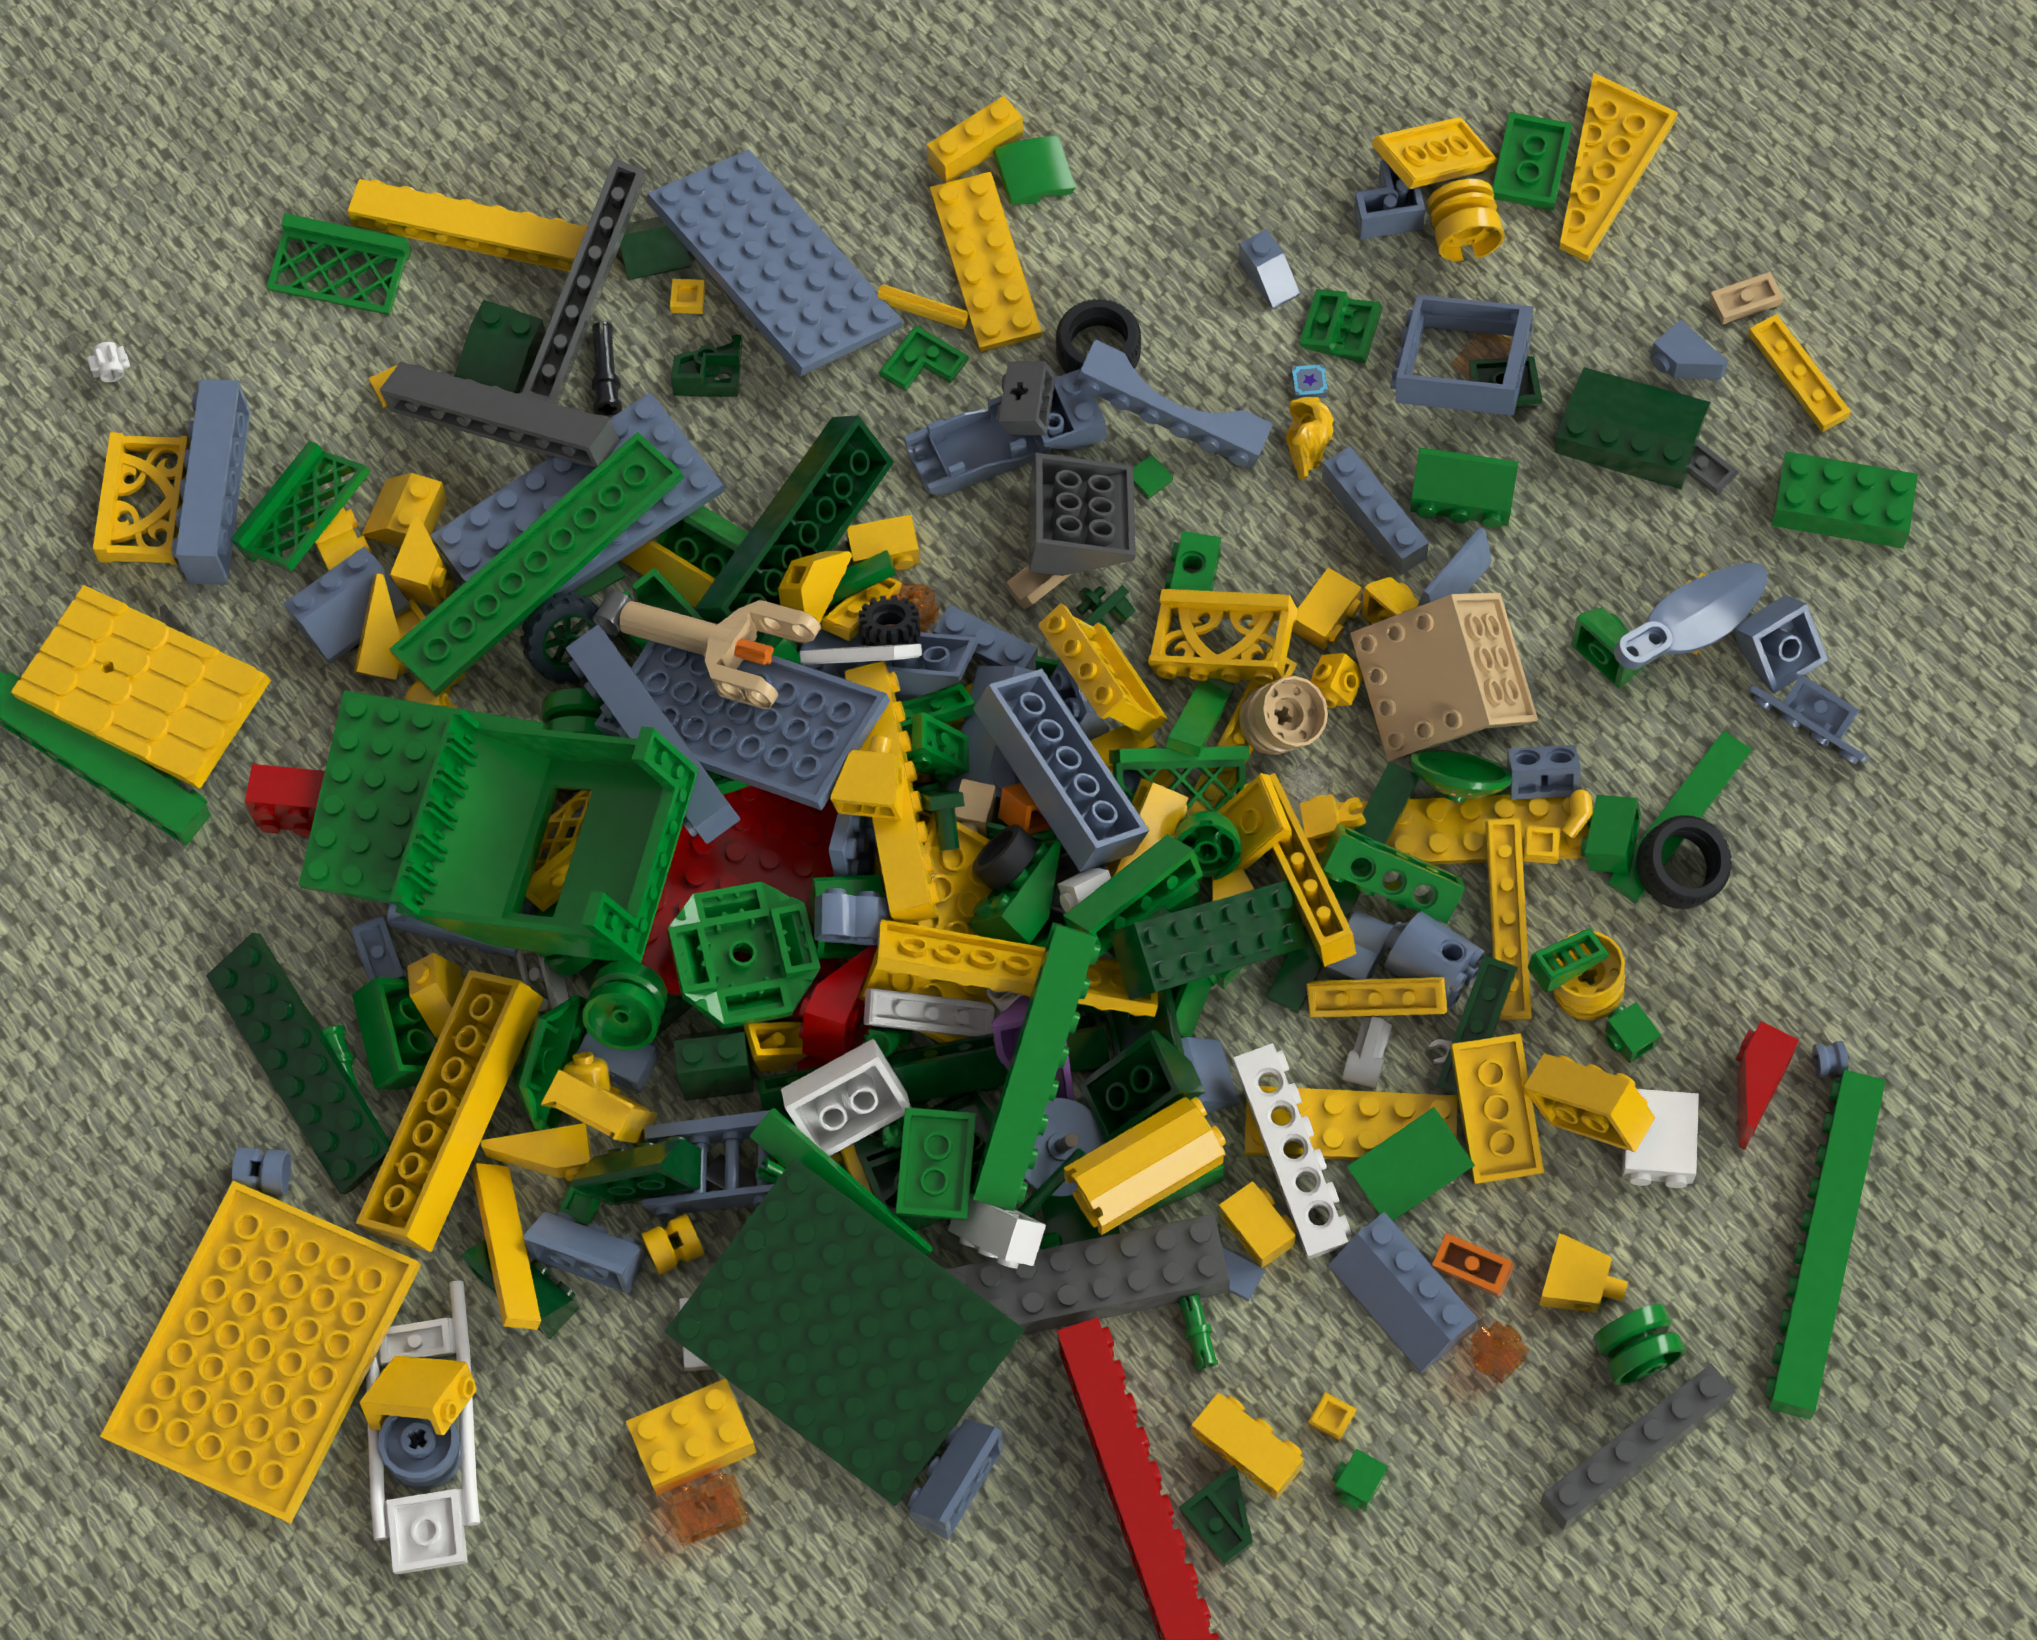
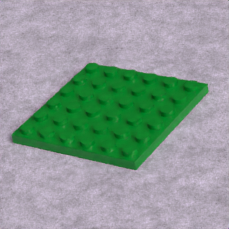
(374, 792)

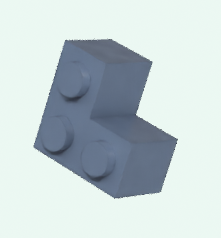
(1389, 208)

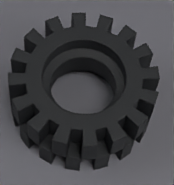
(884, 612)

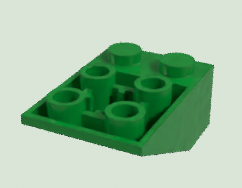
(1024, 904)

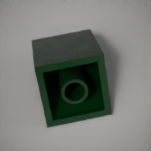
(714, 1063)

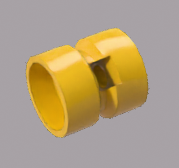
(660, 1248)

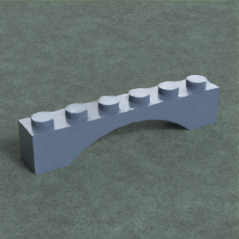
(1232, 434)

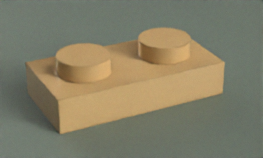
(1746, 298)

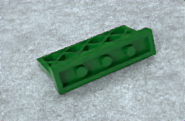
(343, 238)
(289, 497)
(1170, 760)

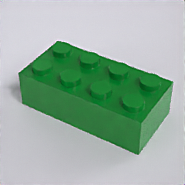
(1844, 499)

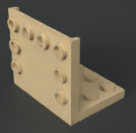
(1443, 673)

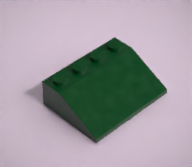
(1631, 427)

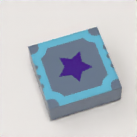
(1309, 381)

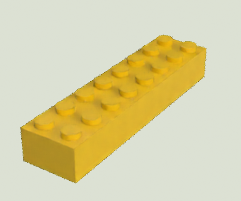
(450, 1110)

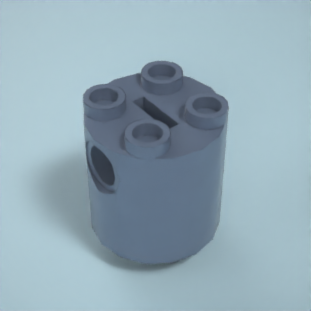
(1432, 950)

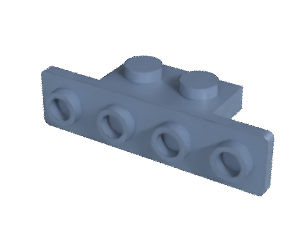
(1817, 710)

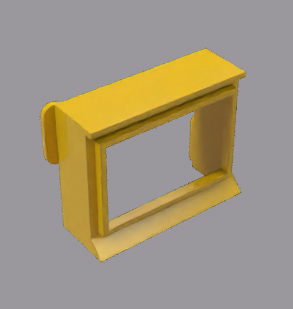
(599, 1108)

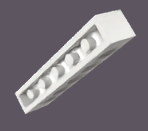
(1250, 1070)

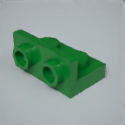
(938, 748)

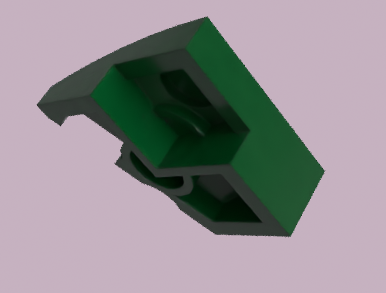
(695, 371)

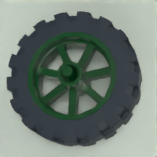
(542, 622)

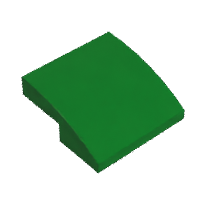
(1034, 170)
(1327, 321)

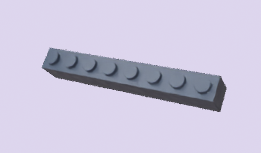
(634, 707)

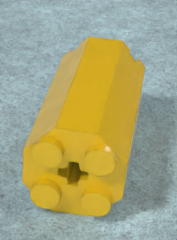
(1145, 1164)

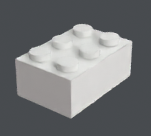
(846, 1098)

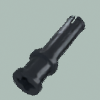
(605, 381)

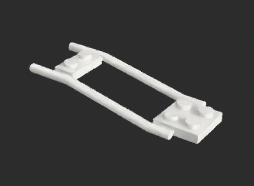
(428, 1527)

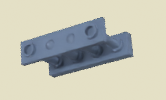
(702, 1133)

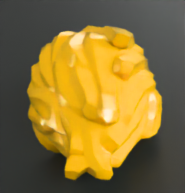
(1308, 433)

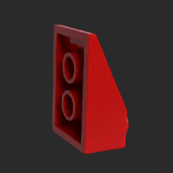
(835, 1009)
(1763, 1061)

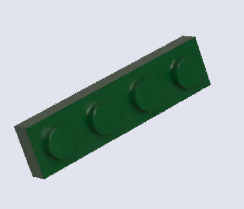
(1481, 1011)

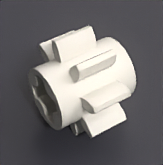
(108, 362)

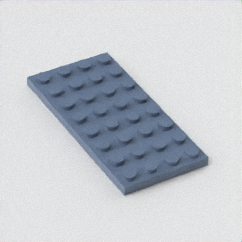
(774, 262)
(499, 519)
(785, 749)

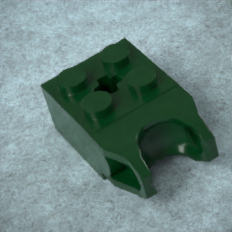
(882, 1173)

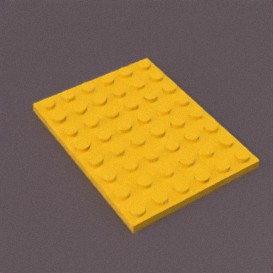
(261, 1351)

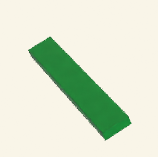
(1691, 799)
(787, 1142)

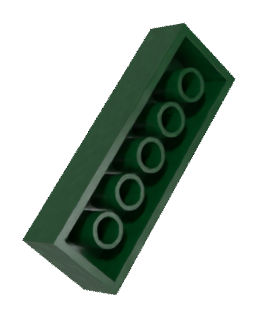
(1208, 939)

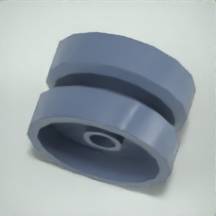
(418, 1466)

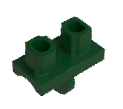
(1115, 604)

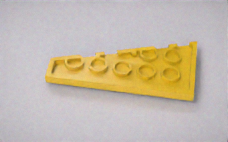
(1614, 150)

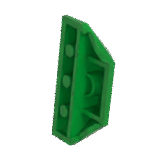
(548, 1049)

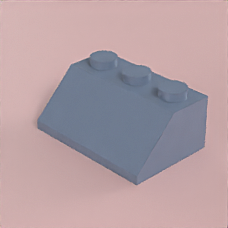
(335, 605)
(585, 1250)
(956, 1477)

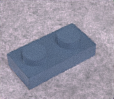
(377, 949)

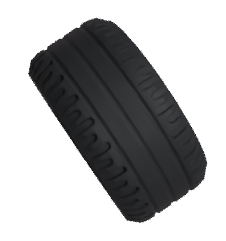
(1091, 314)
(1711, 845)

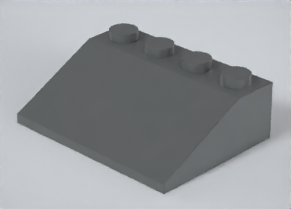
(1079, 515)

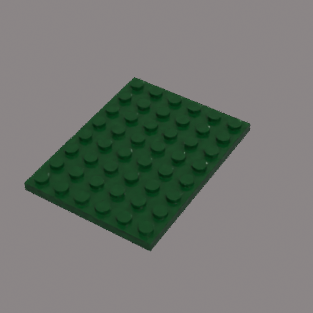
(845, 1331)

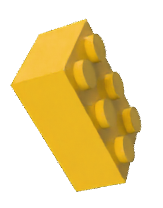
(1589, 1101)
(691, 1436)

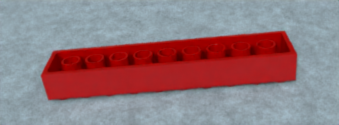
(1133, 1483)

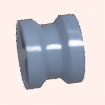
(1830, 1059)

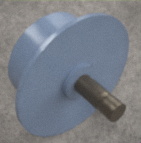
(1068, 1128)

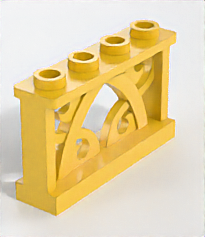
(117, 467)
(1235, 662)
(1102, 672)

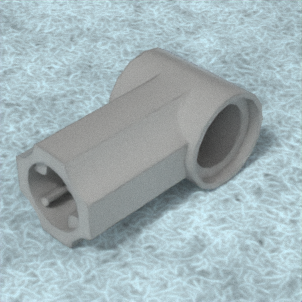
(1366, 1058)

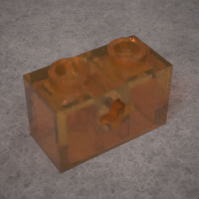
(726, 1506)

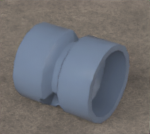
(274, 1169)

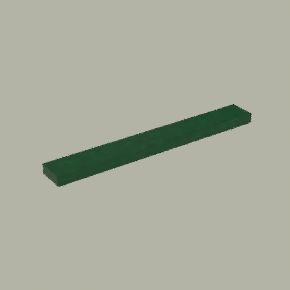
(1381, 818)

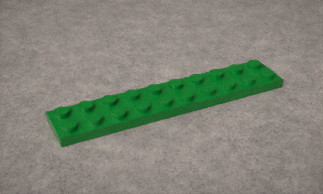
(536, 564)

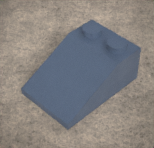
(941, 664)

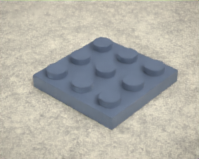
(852, 845)

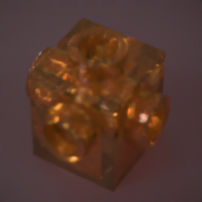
(925, 602)
(1499, 1362)

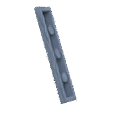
(1461, 570)

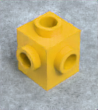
(1337, 679)

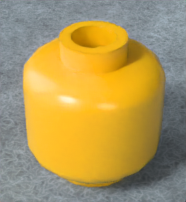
(589, 1070)

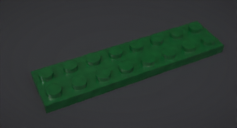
(300, 1063)

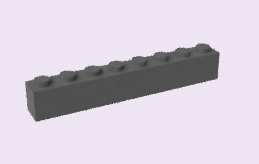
(585, 282)
(500, 415)

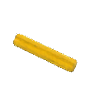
(923, 307)

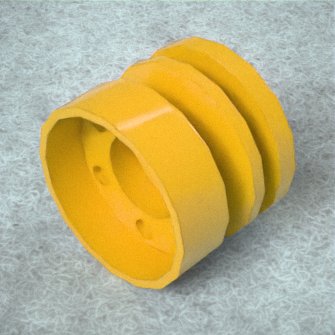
(1464, 216)
(1603, 996)

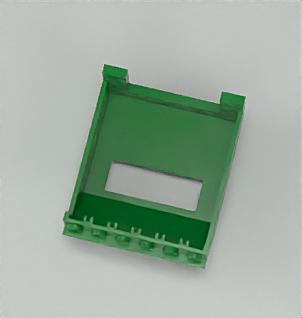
(488, 818)

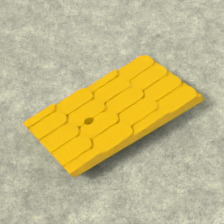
(141, 686)

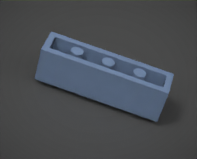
(1375, 510)

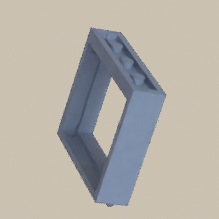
(1471, 317)

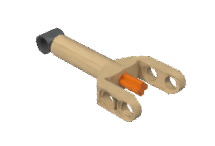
(721, 644)

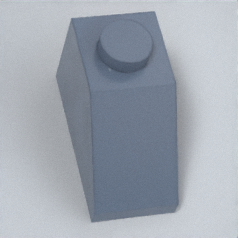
(1268, 268)
(1687, 355)

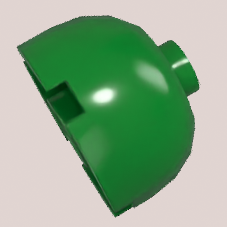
(1213, 840)

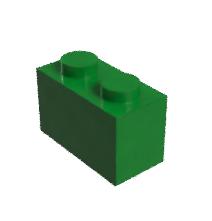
(1612, 834)

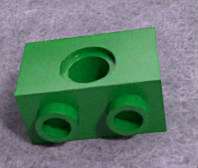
(1194, 551)

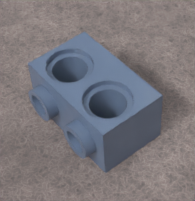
(1543, 771)

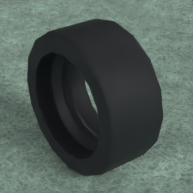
(1004, 857)

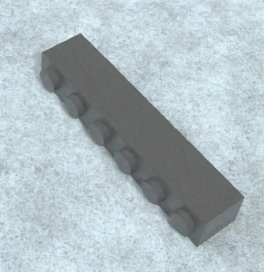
(1637, 1447)

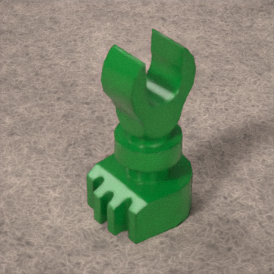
(888, 1038)

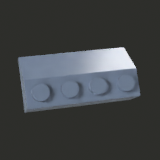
(985, 758)
(1403, 1292)

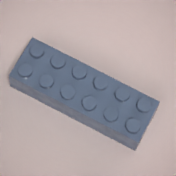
(212, 482)
(1061, 769)

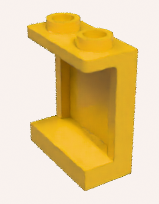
(419, 1390)

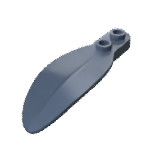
(1694, 615)

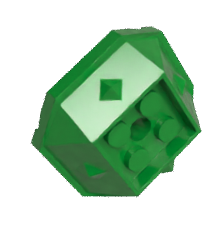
(750, 921)

